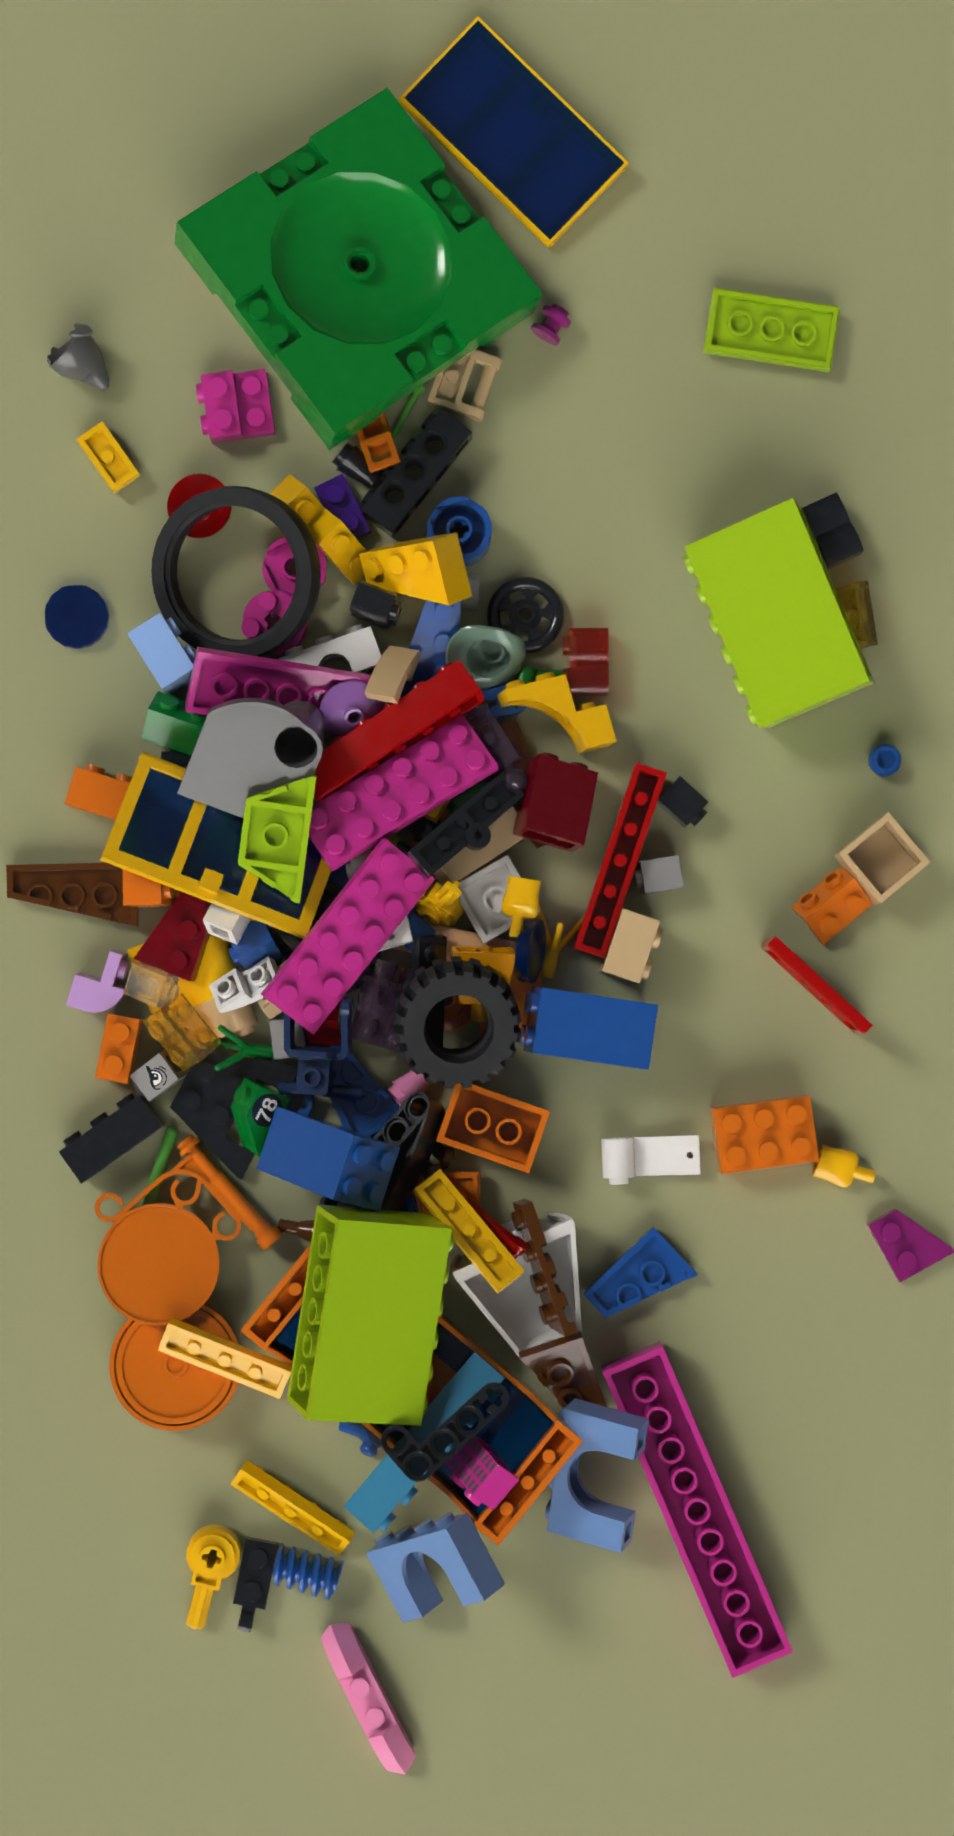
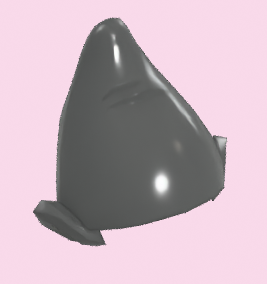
(80, 359)

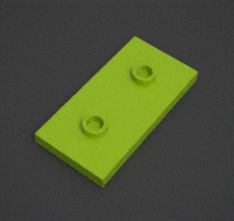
(771, 329)

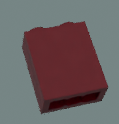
(556, 802)

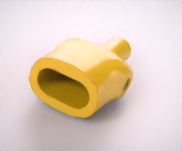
(520, 902)
(840, 1166)

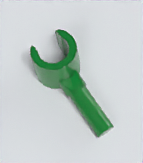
(530, 673)

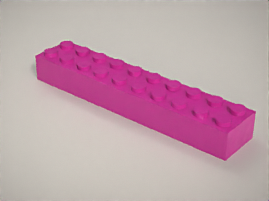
(698, 1511)

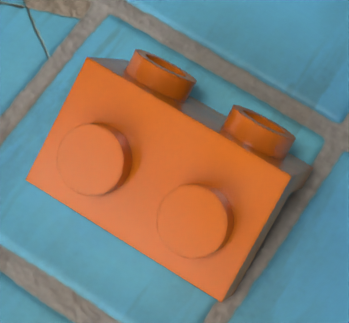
(832, 905)

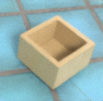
(882, 858)
(631, 947)

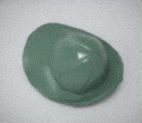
(487, 654)

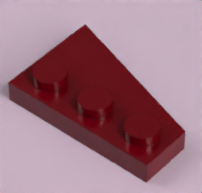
(178, 939)

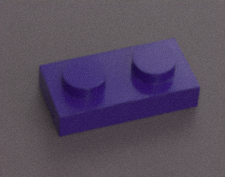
(338, 499)

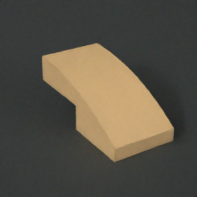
(391, 673)

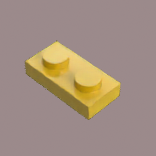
(108, 457)

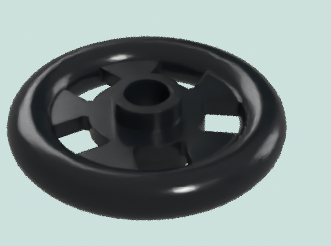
(530, 587)

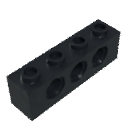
(438, 427)

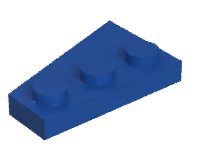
(640, 1272)

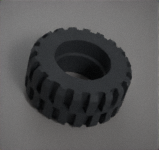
(465, 1063)

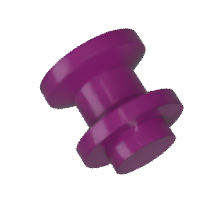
(554, 319)

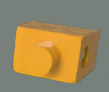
(499, 958)

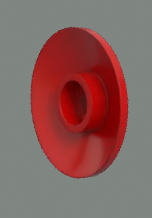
(190, 487)

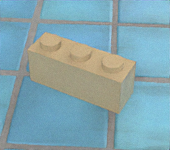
(469, 861)

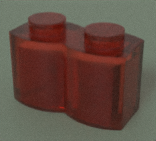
(587, 661)

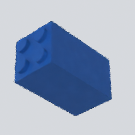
(589, 1027)
(328, 1159)

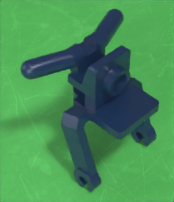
(316, 1063)

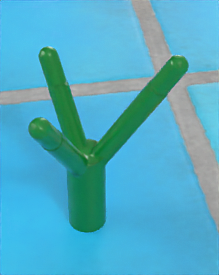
(245, 1049)

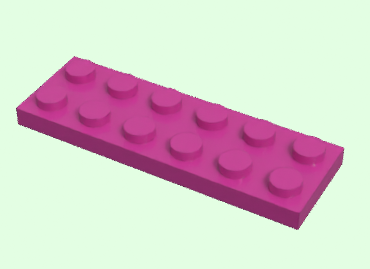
(229, 676)
(399, 792)
(347, 936)

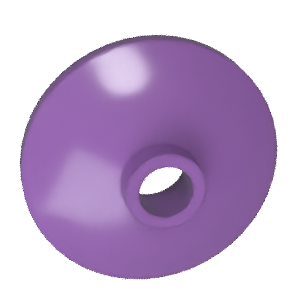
(343, 700)

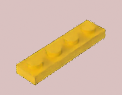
(469, 1231)
(225, 1358)
(292, 1507)

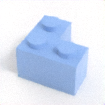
(163, 653)

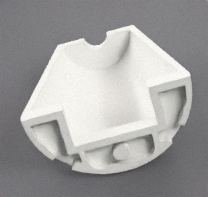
(516, 1308)

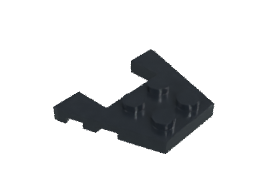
(207, 1099)

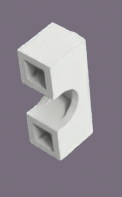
(355, 647)

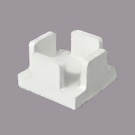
(483, 898)

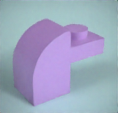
(96, 993)

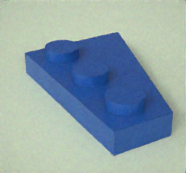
(431, 637)
(362, 1115)

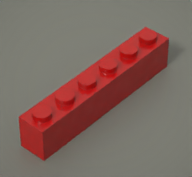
(397, 727)
(619, 860)

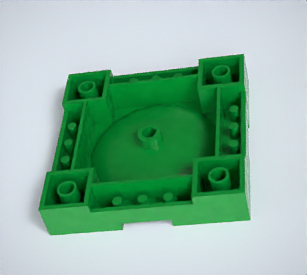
(371, 199)

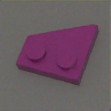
(906, 1244)

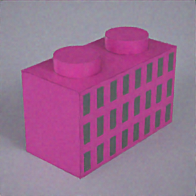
(481, 1473)

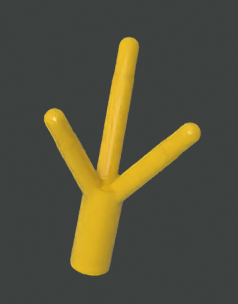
(556, 946)

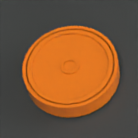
(163, 1388)

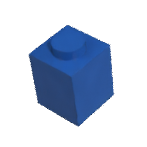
(255, 945)

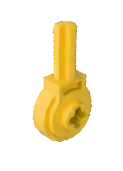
(440, 904)
(209, 1571)

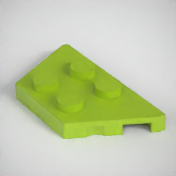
(278, 835)

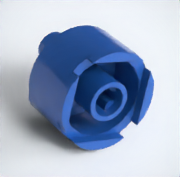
(469, 516)

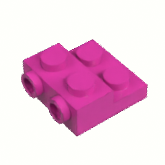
(235, 405)

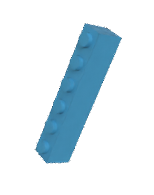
(387, 1483)

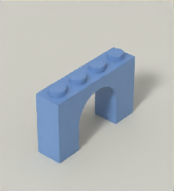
(573, 1509)
(453, 1545)

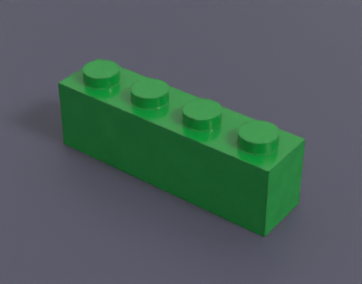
(171, 725)

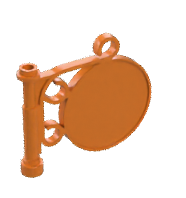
(165, 1258)

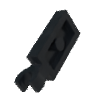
(254, 1579)

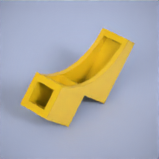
(326, 529)
(587, 727)

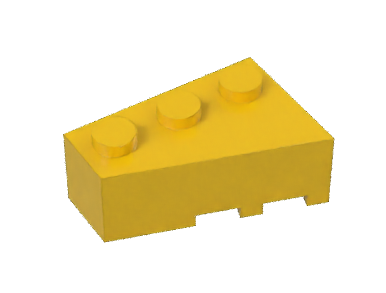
(420, 568)

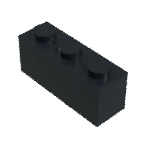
(110, 1137)

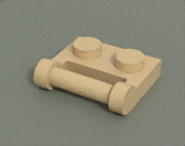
(452, 383)

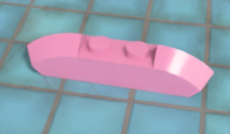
(368, 1697)

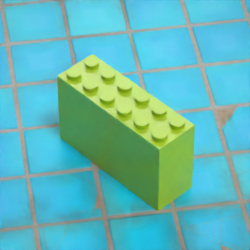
(777, 614)
(369, 1316)

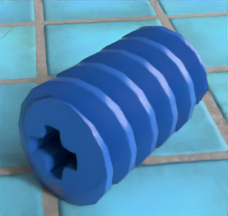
(306, 1572)

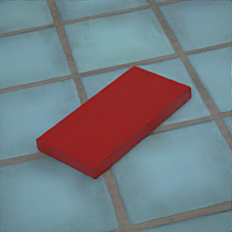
(816, 985)

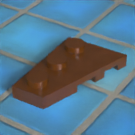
(565, 1369)

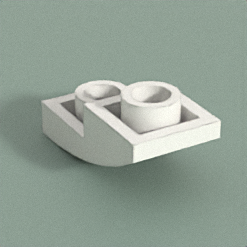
(241, 989)

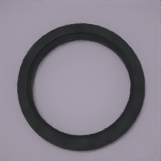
(300, 541)

